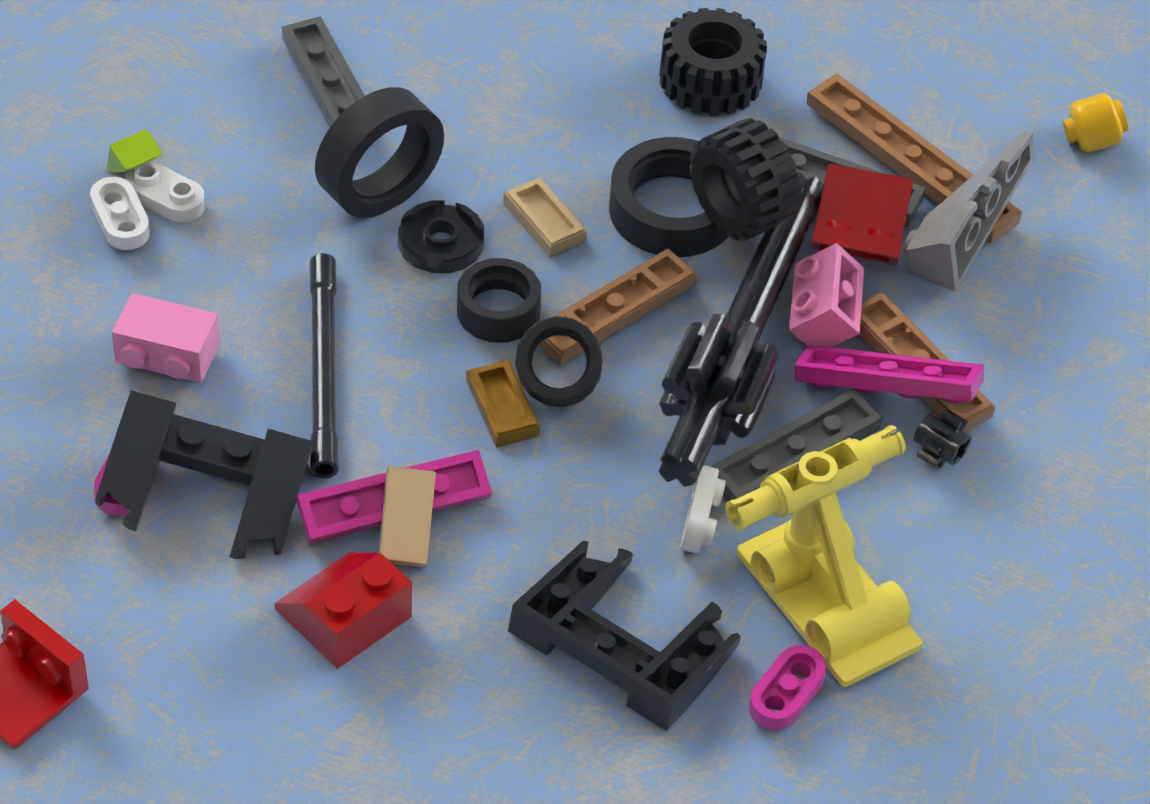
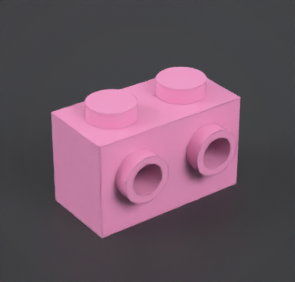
(826, 298)
(166, 338)

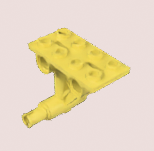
(812, 562)

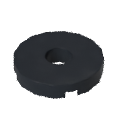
(435, 254)

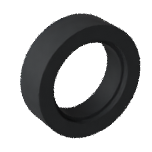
(353, 135)
(645, 228)

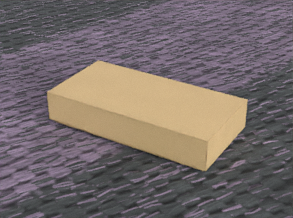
(545, 217)
(407, 516)

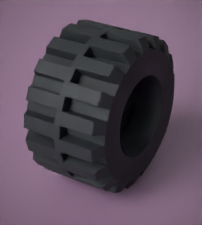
(712, 61)
(745, 179)

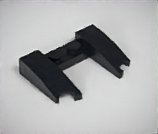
(154, 434)
(659, 683)

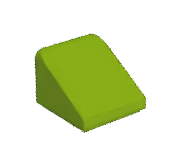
(132, 152)

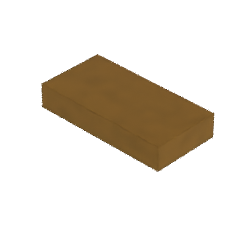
(502, 403)

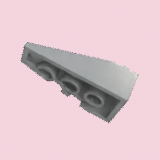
(960, 224)

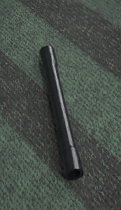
(323, 287)

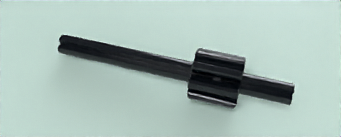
(722, 370)

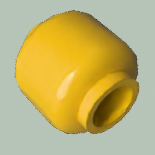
(1095, 123)

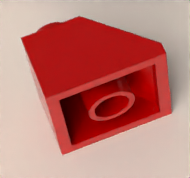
(349, 605)

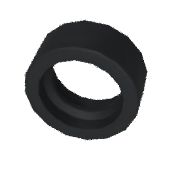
(498, 274)
(562, 327)

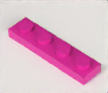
(889, 373)
(359, 503)

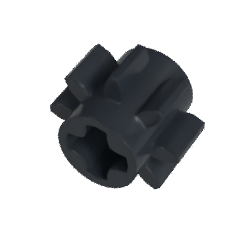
(942, 438)

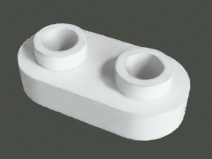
(167, 192)
(120, 213)
(698, 526)

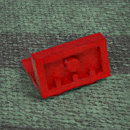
(863, 213)
(37, 674)

